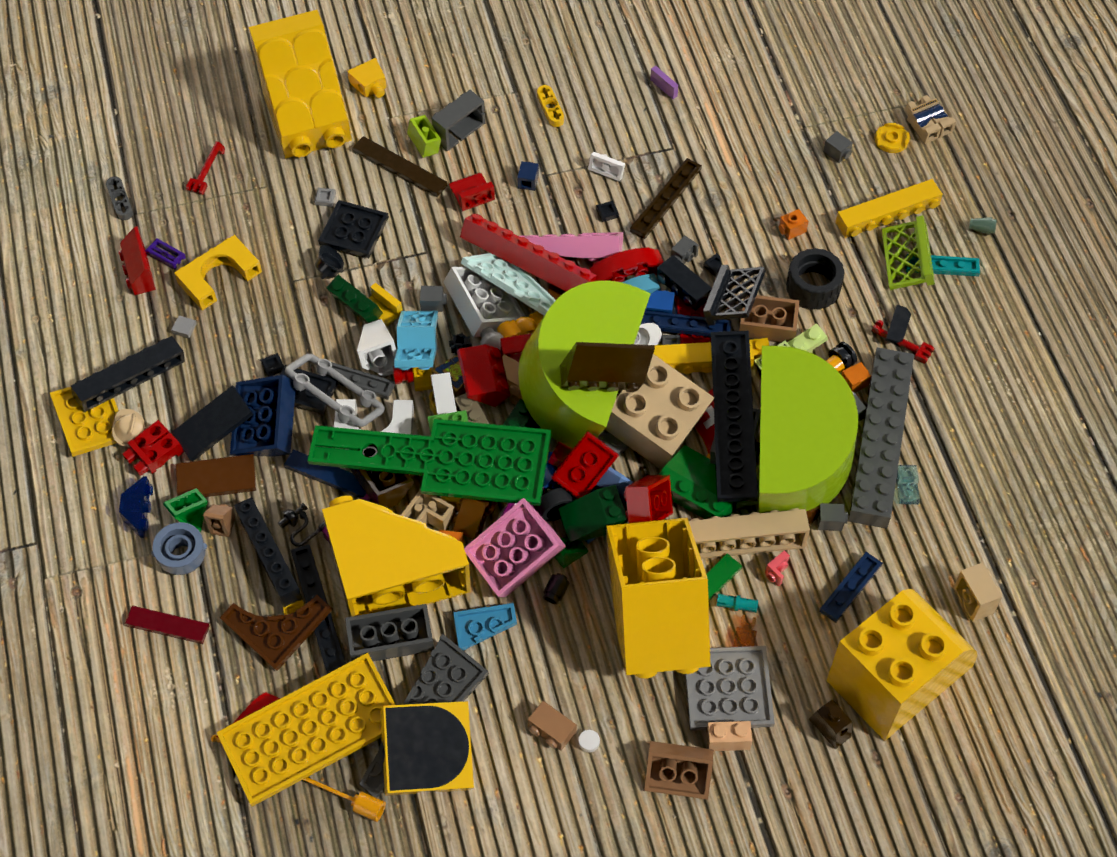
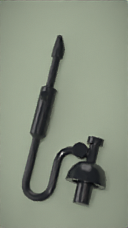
(291, 517)

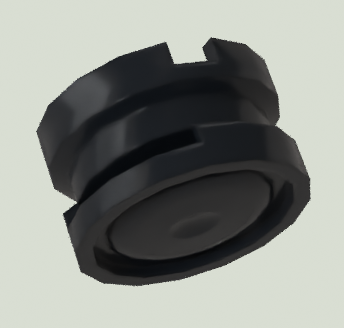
(845, 353)

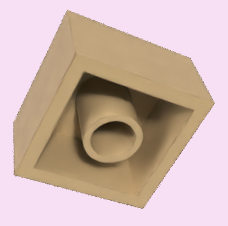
(977, 592)

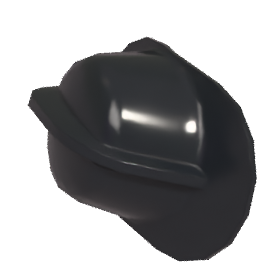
(329, 262)

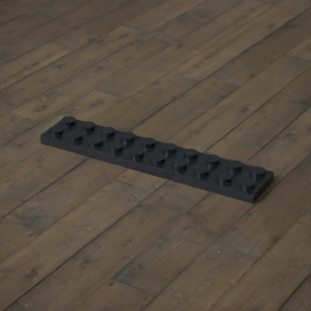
(733, 417)

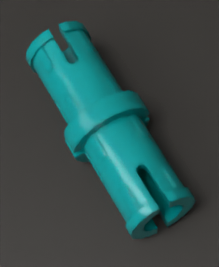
(737, 603)

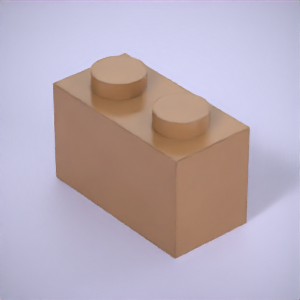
(552, 726)

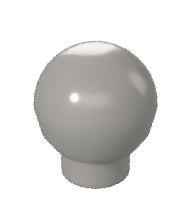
(491, 338)

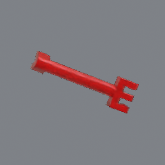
(199, 184)
(922, 352)

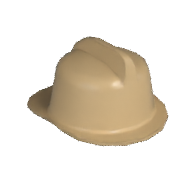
(127, 426)

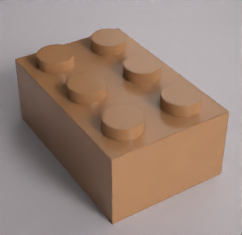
(771, 318)

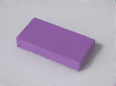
(664, 82)

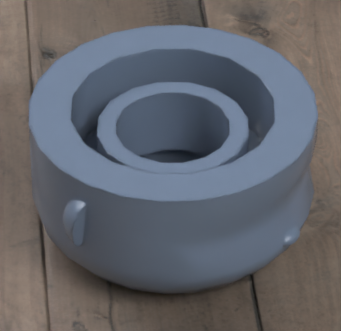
(175, 536)

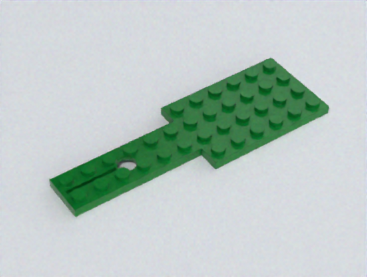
(455, 461)

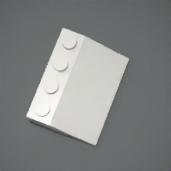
(480, 300)

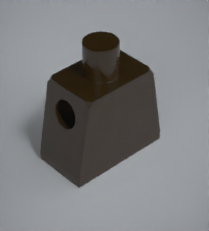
(832, 722)

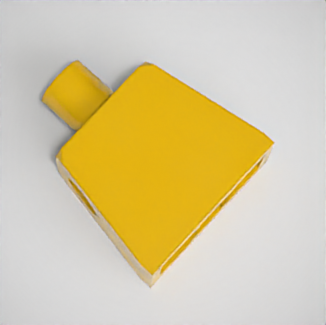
(368, 78)

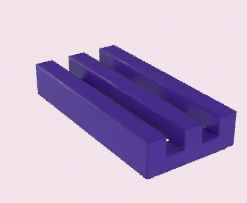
(173, 260)

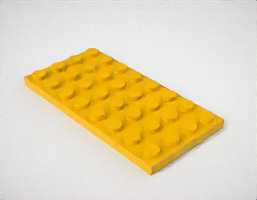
(307, 729)

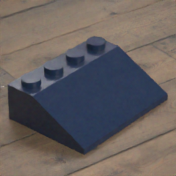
(271, 426)

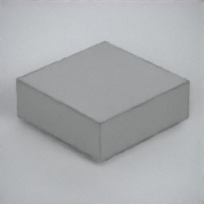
(325, 197)
(183, 326)

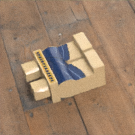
(929, 119)

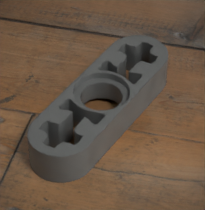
(119, 192)

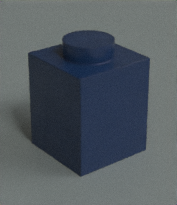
(528, 175)

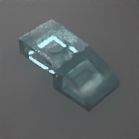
(908, 484)

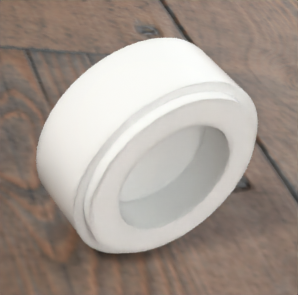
(589, 741)

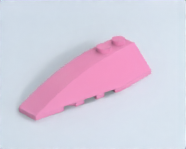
(582, 246)

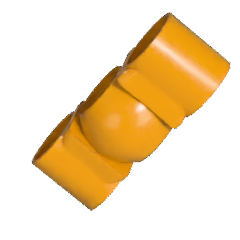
(521, 326)

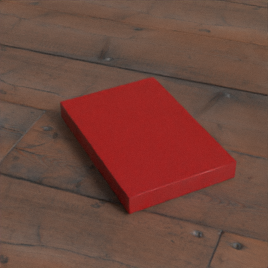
(584, 465)

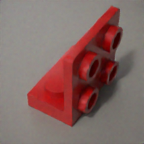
(472, 191)

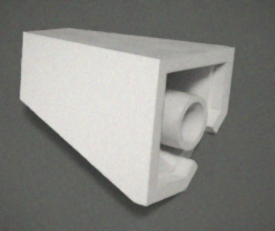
(377, 348)

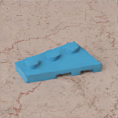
(482, 623)

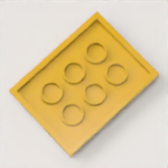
(87, 429)

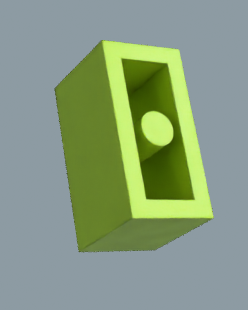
(423, 136)

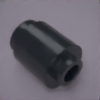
(556, 588)

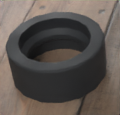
(552, 502)

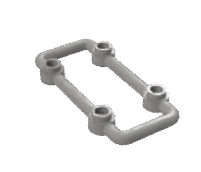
(345, 412)

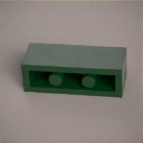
(354, 300)

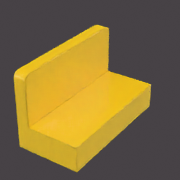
(387, 303)

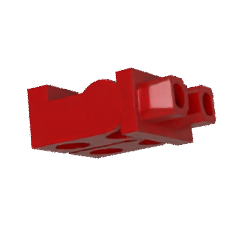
(152, 448)

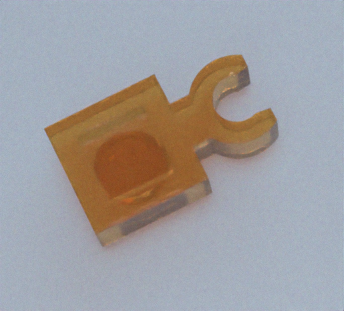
(745, 636)

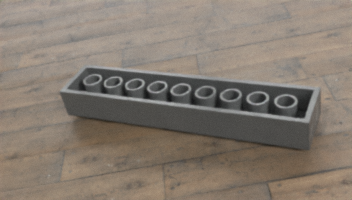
(881, 438)

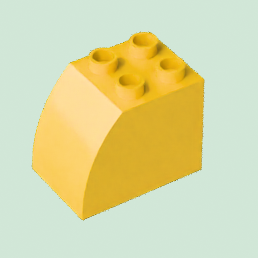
(659, 597)
(898, 662)

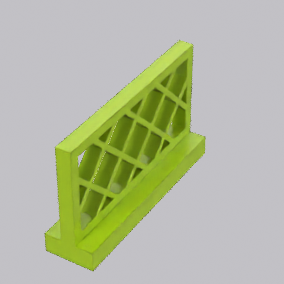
(923, 254)

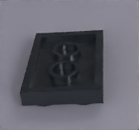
(307, 400)

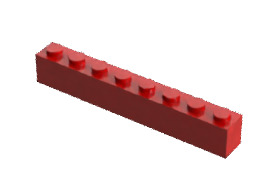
(523, 253)

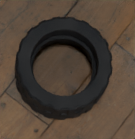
(820, 262)

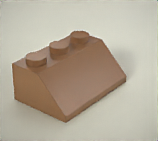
(679, 770)

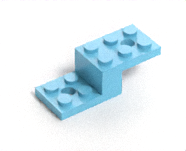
(416, 340)

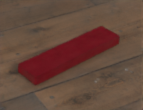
(167, 624)

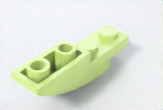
(805, 341)

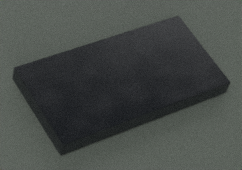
(212, 423)

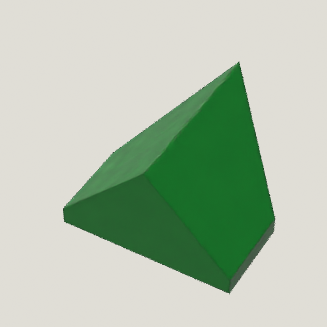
(188, 508)
(570, 553)

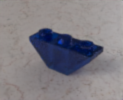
(136, 505)

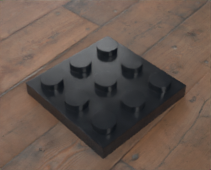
(353, 229)

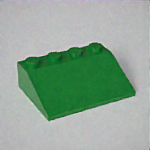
(695, 484)

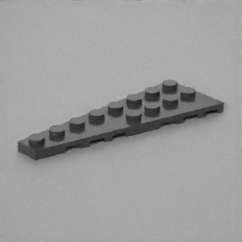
(446, 677)

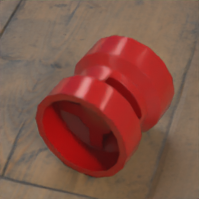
(402, 375)

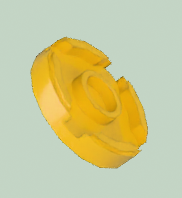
(892, 138)

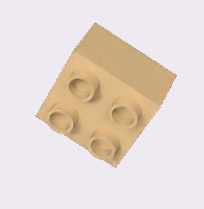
(659, 413)

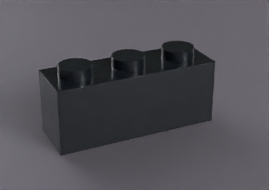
(683, 282)

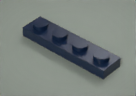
(850, 587)

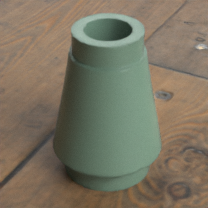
(984, 225)

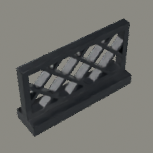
(721, 292)

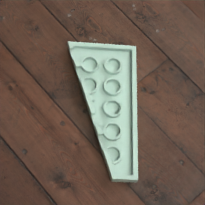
(510, 279)

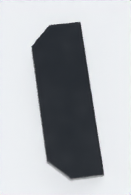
(898, 324)

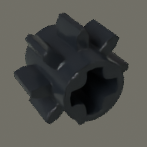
(459, 341)

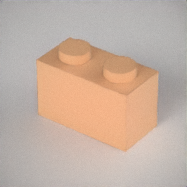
(729, 736)

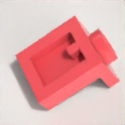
(776, 567)

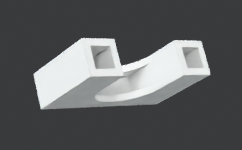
(401, 420)

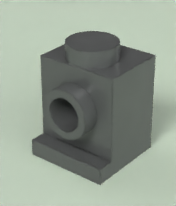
(685, 249)

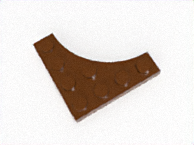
(280, 635)

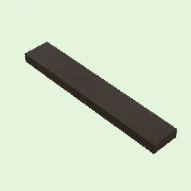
(400, 166)
(665, 198)

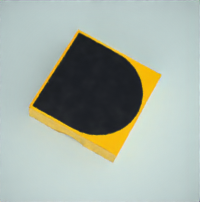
(426, 748)

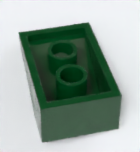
(592, 514)

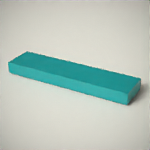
(951, 265)

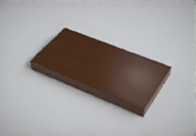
(217, 476)

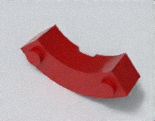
(627, 263)

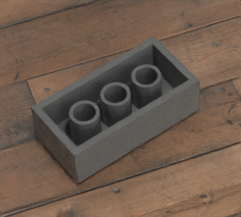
(390, 633)

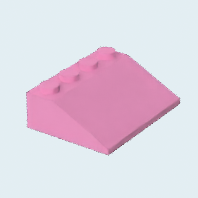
(514, 548)

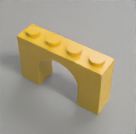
(230, 253)

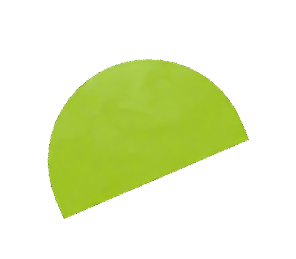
(583, 314)
(804, 430)

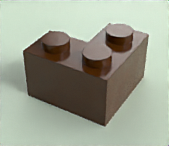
(472, 516)

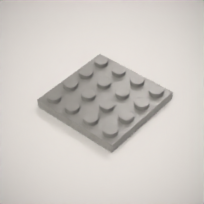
(731, 689)

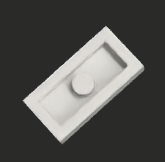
(606, 166)

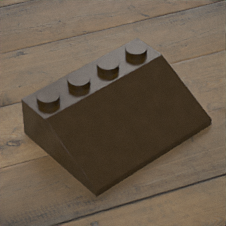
(606, 366)

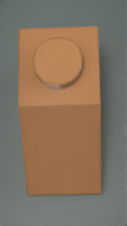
(220, 519)

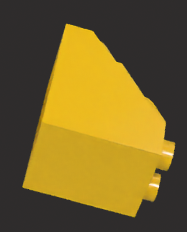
(300, 84)
(392, 558)

